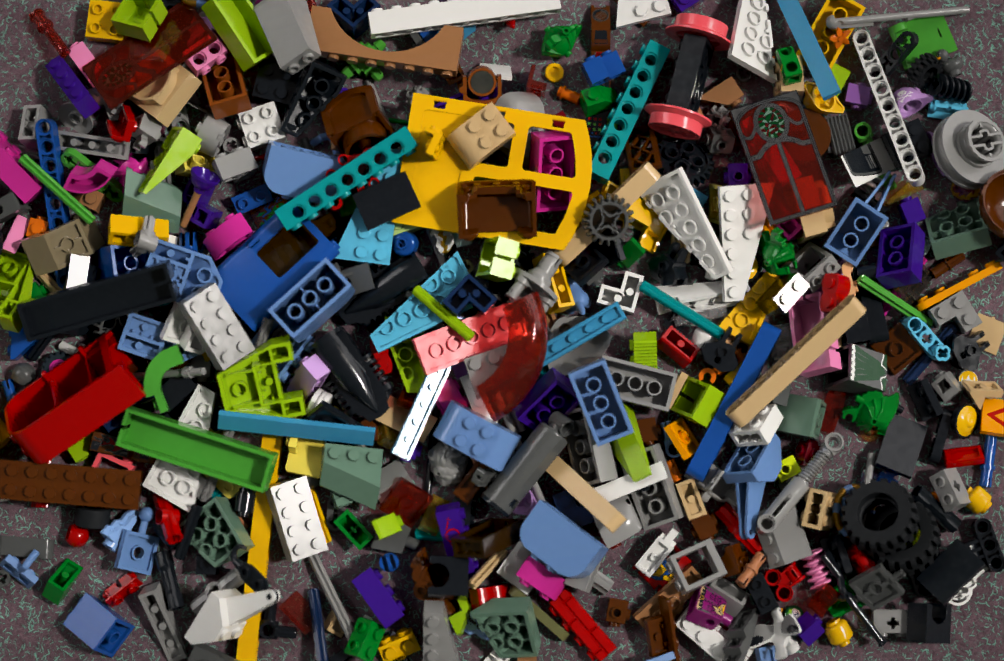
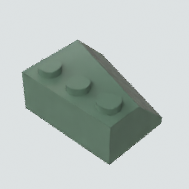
(161, 202)
(957, 230)
(352, 472)
(219, 532)
(509, 626)

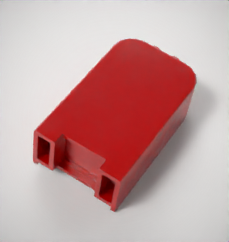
(73, 399)

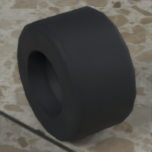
(92, 517)

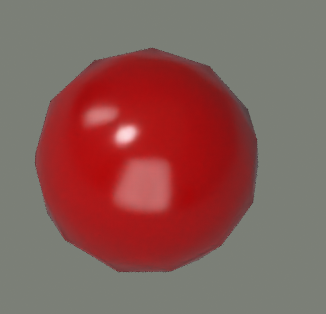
(77, 536)

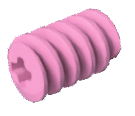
(816, 569)

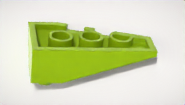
(631, 451)

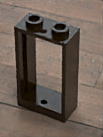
(487, 538)

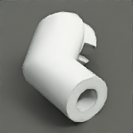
(68, 348)

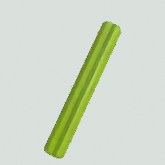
(443, 313)

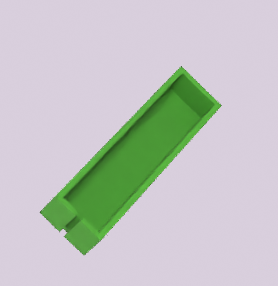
(197, 449)

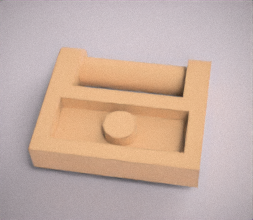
(847, 270)

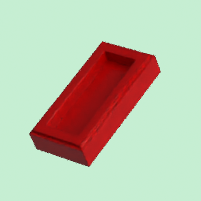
(963, 456)

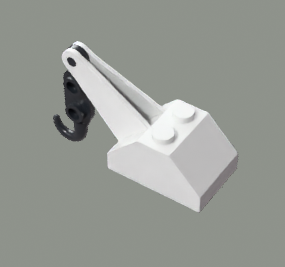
(227, 610)

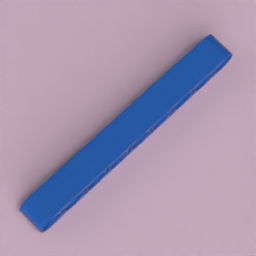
(57, 174)
(721, 423)

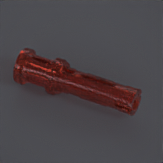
(45, 27)

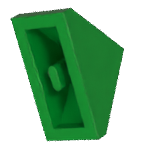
(353, 529)

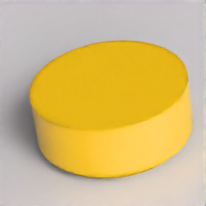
(554, 72)

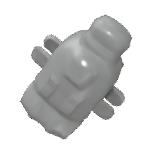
(716, 487)

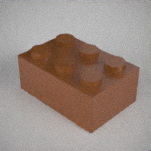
(226, 89)

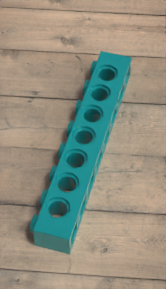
(657, 55)
(285, 212)

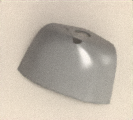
(523, 101)
(585, 354)
(627, 529)

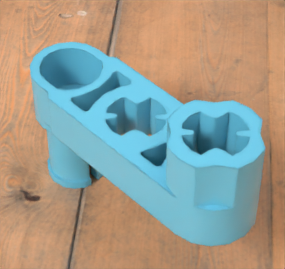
(916, 329)

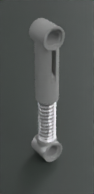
(798, 485)

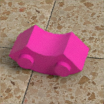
(89, 178)
(227, 236)
(539, 577)

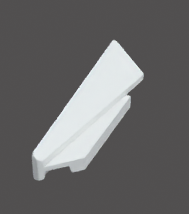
(696, 296)

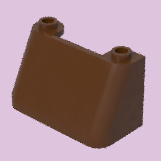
(497, 207)

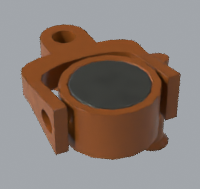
(481, 83)

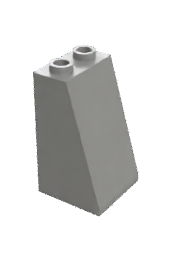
(289, 32)

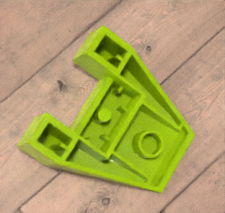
(15, 286)
(255, 383)

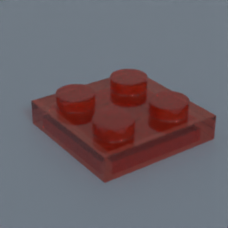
(407, 501)

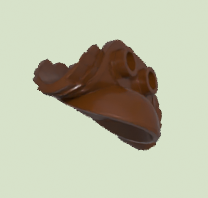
(425, 577)

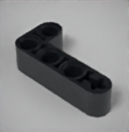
(873, 305)

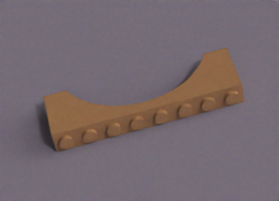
(435, 56)

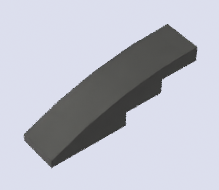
(740, 635)

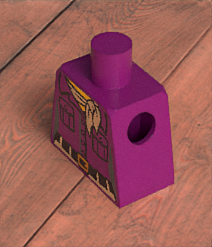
(707, 609)

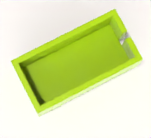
(239, 30)

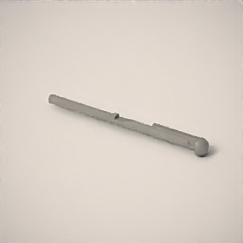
(867, 20)

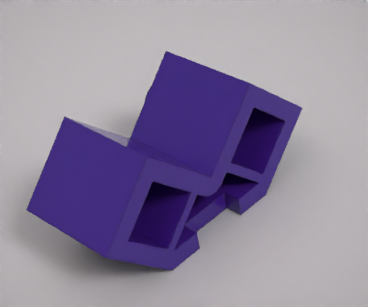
(204, 214)

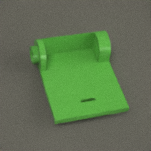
(929, 37)

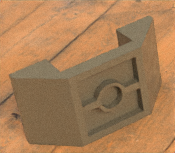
(52, 249)

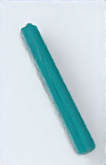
(681, 309)

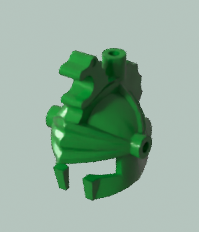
(560, 40)
(776, 252)
(873, 410)

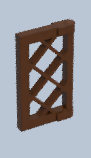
(637, 133)

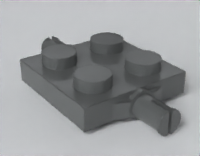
(877, 586)

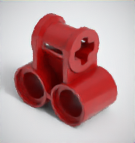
(859, 560)
(785, 579)

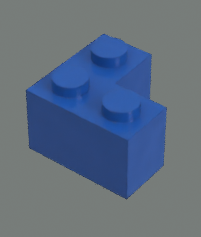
(602, 69)

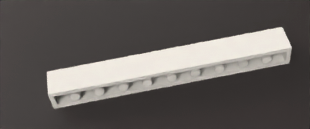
(457, 13)

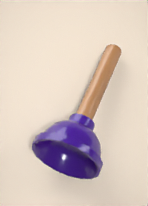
(203, 180)

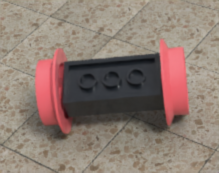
(697, 40)

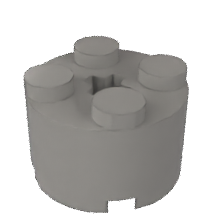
(213, 134)

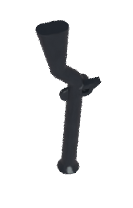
(830, 562)

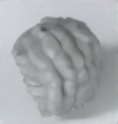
(448, 464)

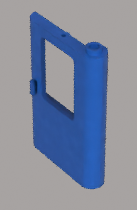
(252, 286)

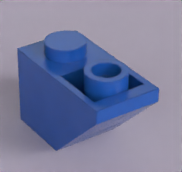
(19, 345)

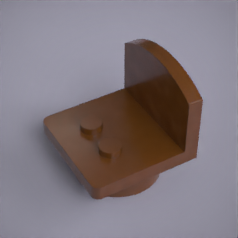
(356, 121)

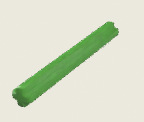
(57, 189)
(891, 299)

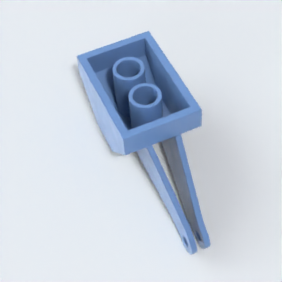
(859, 226)
(749, 471)

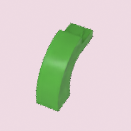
(153, 377)

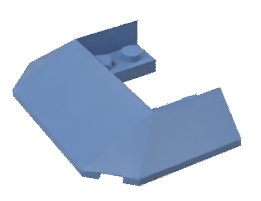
(191, 272)

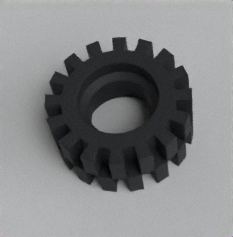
(924, 70)

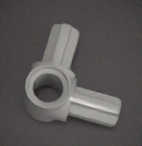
(145, 239)

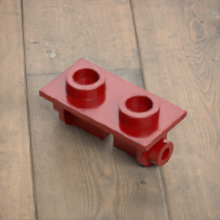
(115, 595)

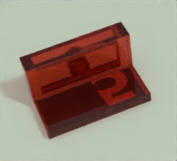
(536, 87)
(298, 611)

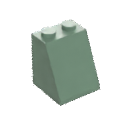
(802, 417)

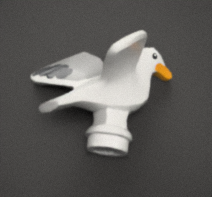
(779, 634)

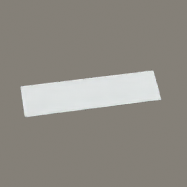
(625, 484)

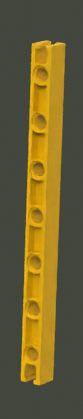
(259, 554)

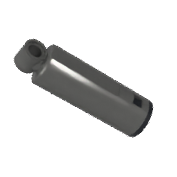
(529, 463)

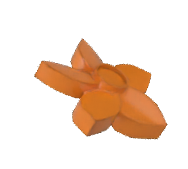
(840, 37)

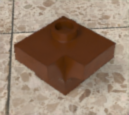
(734, 559)

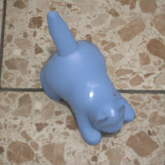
(580, 298)

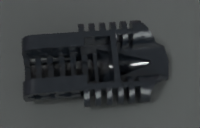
(388, 293)
(353, 375)

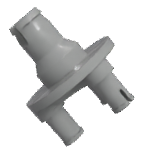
(536, 280)

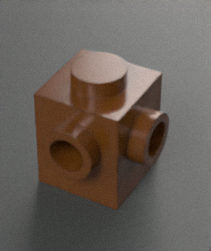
(617, 612)

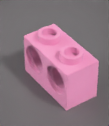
(209, 59)

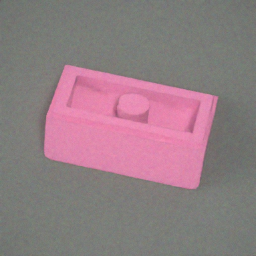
(15, 234)

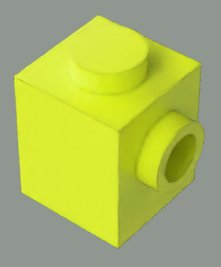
(789, 469)

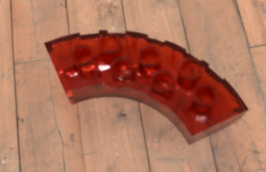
(522, 359)

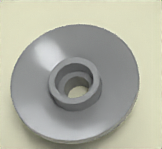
(73, 119)

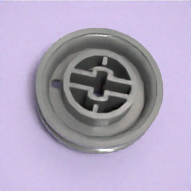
(968, 148)

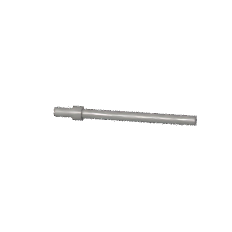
(185, 372)

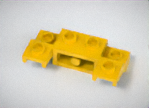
(645, 221)

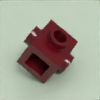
(806, 451)

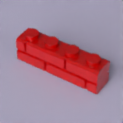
(583, 626)

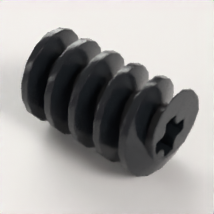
(950, 88)

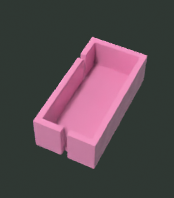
(804, 317)

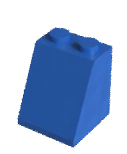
(118, 259)
(98, 625)

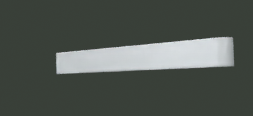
(888, 99)

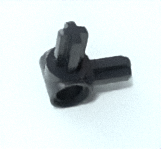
(279, 631)

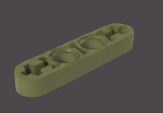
(542, 616)

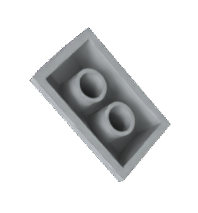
(787, 542)

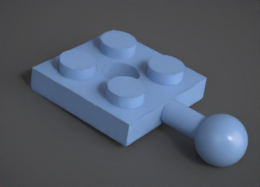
(131, 540)

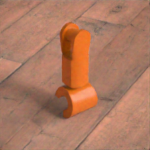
(713, 372)

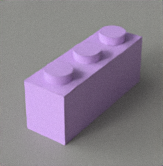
(309, 376)

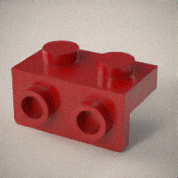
(123, 128)

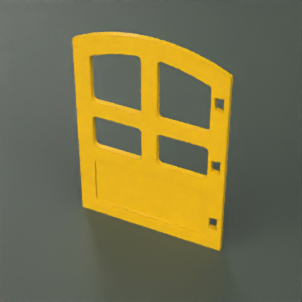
(437, 180)

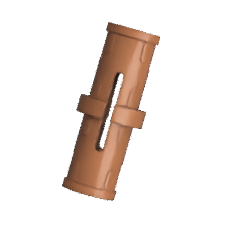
(750, 570)

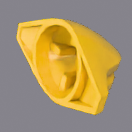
(815, 102)

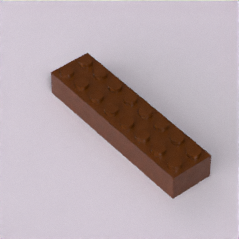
(70, 484)

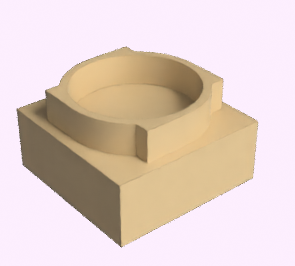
(167, 95)
(816, 225)

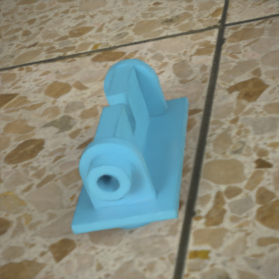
(942, 109)

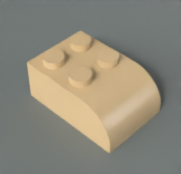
(481, 135)

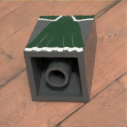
(860, 371)

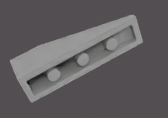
(94, 145)
(162, 621)

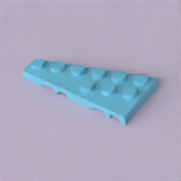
(371, 245)
(413, 315)

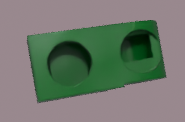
(789, 65)

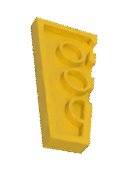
(746, 315)

